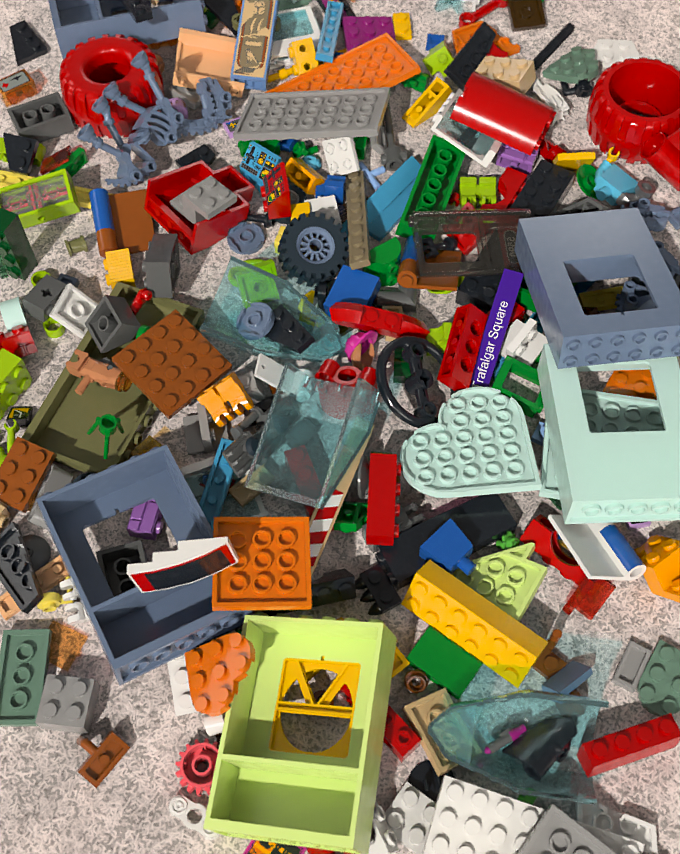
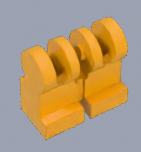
(225, 390)

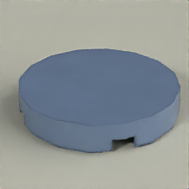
(246, 238)
(255, 321)

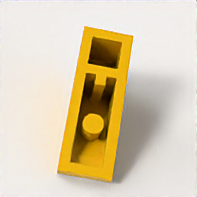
(428, 103)

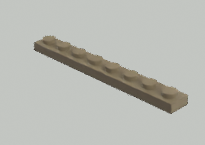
(357, 221)

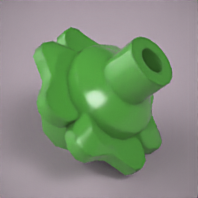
(508, 541)

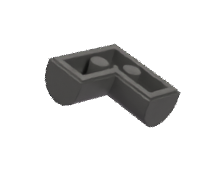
(403, 297)

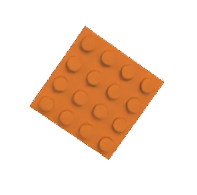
(271, 564)

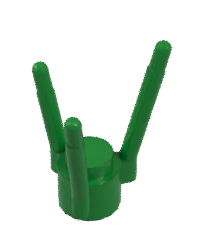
(107, 426)

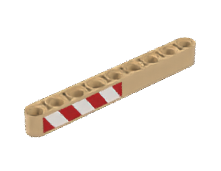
(323, 520)

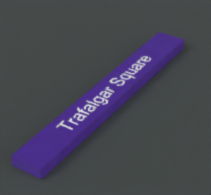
(496, 328)

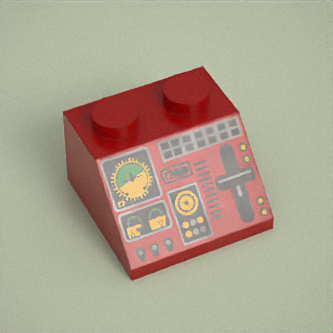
(276, 193)

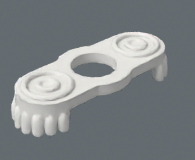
(181, 806)

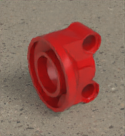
(345, 375)

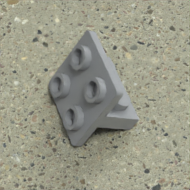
(202, 432)

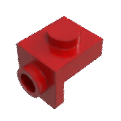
(549, 150)

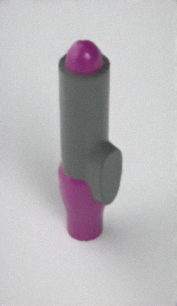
(505, 738)

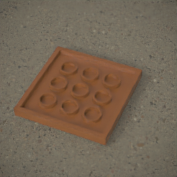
(172, 363)

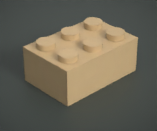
(514, 73)

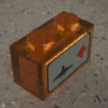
(16, 88)

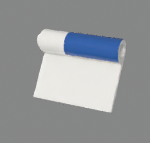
(600, 550)

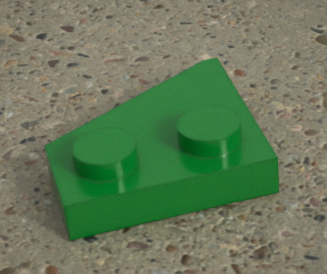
(351, 517)

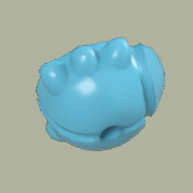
(312, 161)

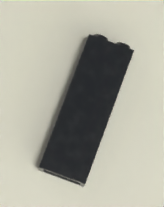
(480, 520)

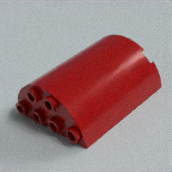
(503, 113)

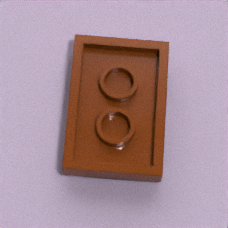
(23, 473)

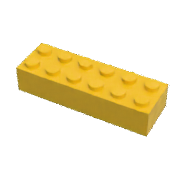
(473, 623)

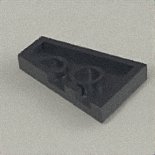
(289, 331)

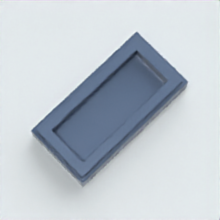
(568, 678)

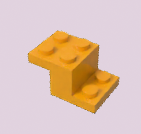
(662, 561)

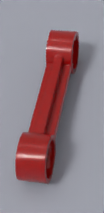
(481, 12)

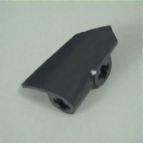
(543, 746)

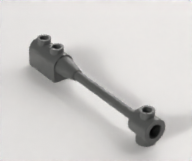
(393, 155)

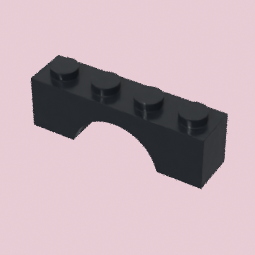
(328, 589)

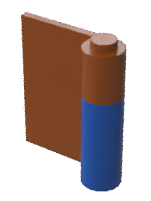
(121, 221)
(408, 271)

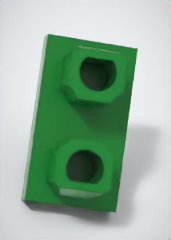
(418, 82)

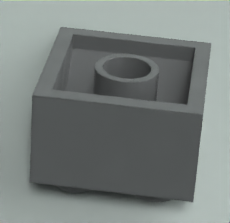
(112, 323)

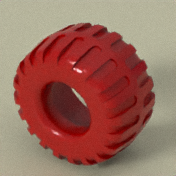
(100, 61)
(629, 88)

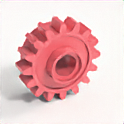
(189, 762)

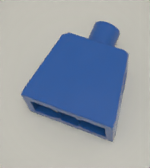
(449, 549)

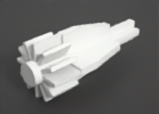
(551, 97)

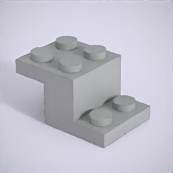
(203, 200)

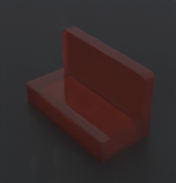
(589, 597)

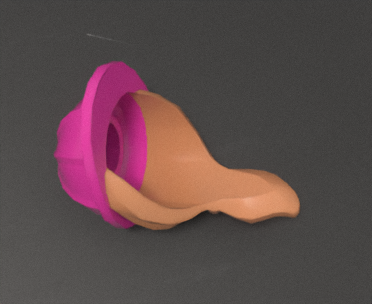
(360, 349)

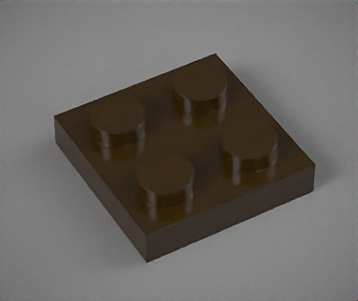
(525, 14)

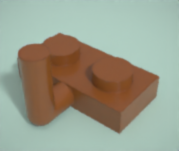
(548, 662)
(101, 757)

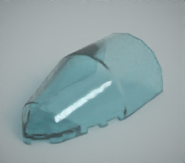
(249, 284)
(470, 725)

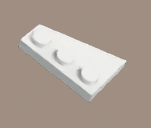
(618, 823)

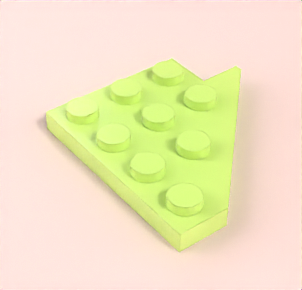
(506, 579)

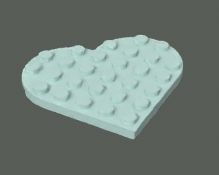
(472, 449)

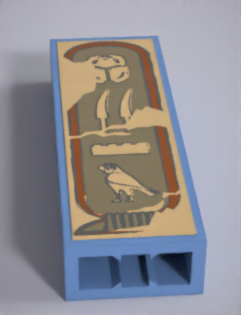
(254, 43)

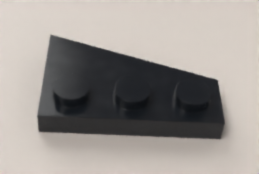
(26, 43)

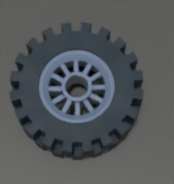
(299, 264)

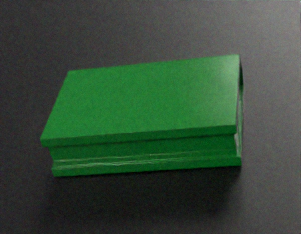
(444, 662)

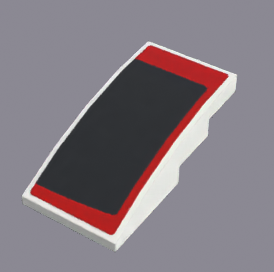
(188, 564)

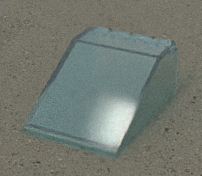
(311, 437)

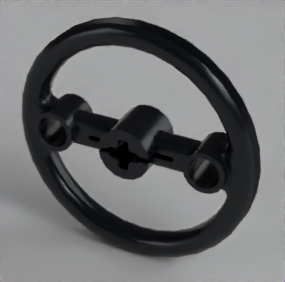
(415, 384)

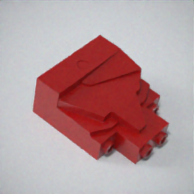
(206, 232)

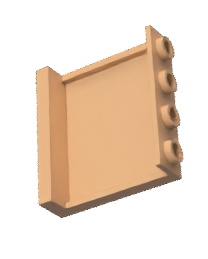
(205, 56)

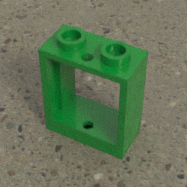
(526, 372)

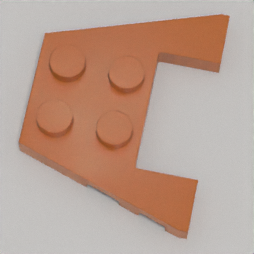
(463, 34)

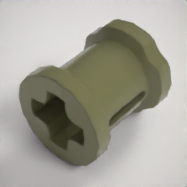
(76, 246)

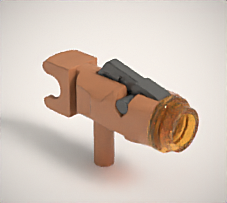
(100, 371)

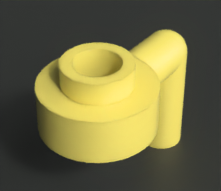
(52, 600)

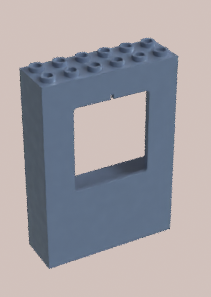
(82, 19)
(593, 248)
(136, 627)

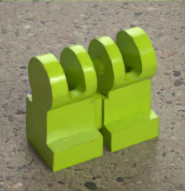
(484, 191)

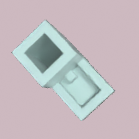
(13, 313)

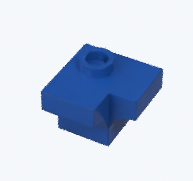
(333, 186)

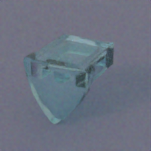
(445, 4)

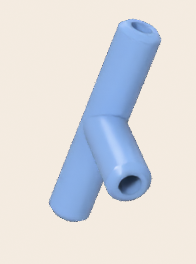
(370, 175)

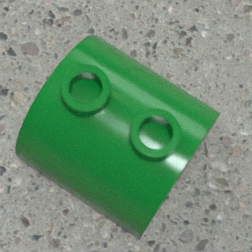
(385, 262)

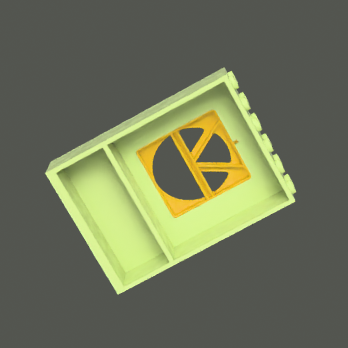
(290, 795)

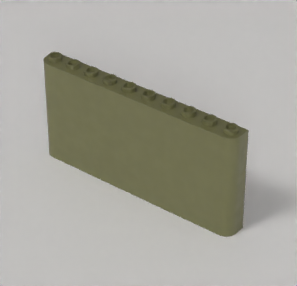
(67, 416)

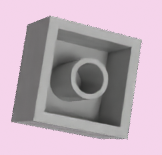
(67, 704)

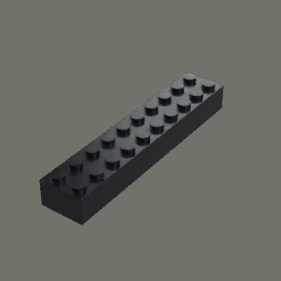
(540, 194)

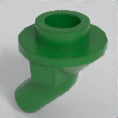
(300, 150)

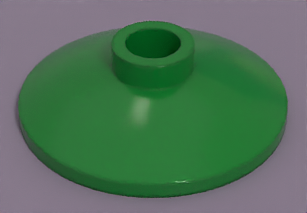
(585, 179)

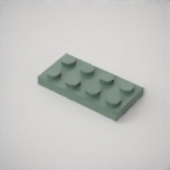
(23, 675)

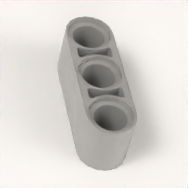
(54, 480)

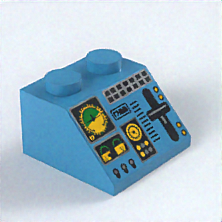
(257, 164)

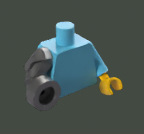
(617, 186)

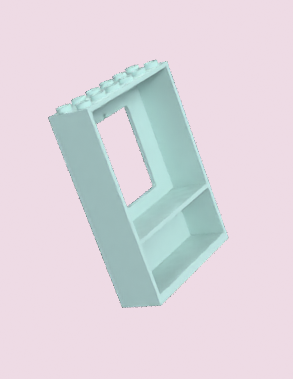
(612, 473)

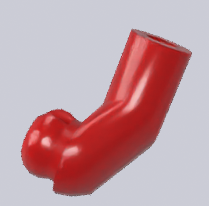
(142, 296)

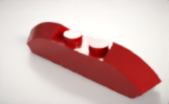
(380, 320)

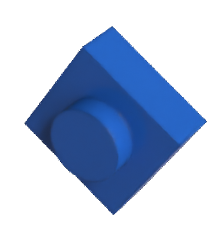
(433, 40)

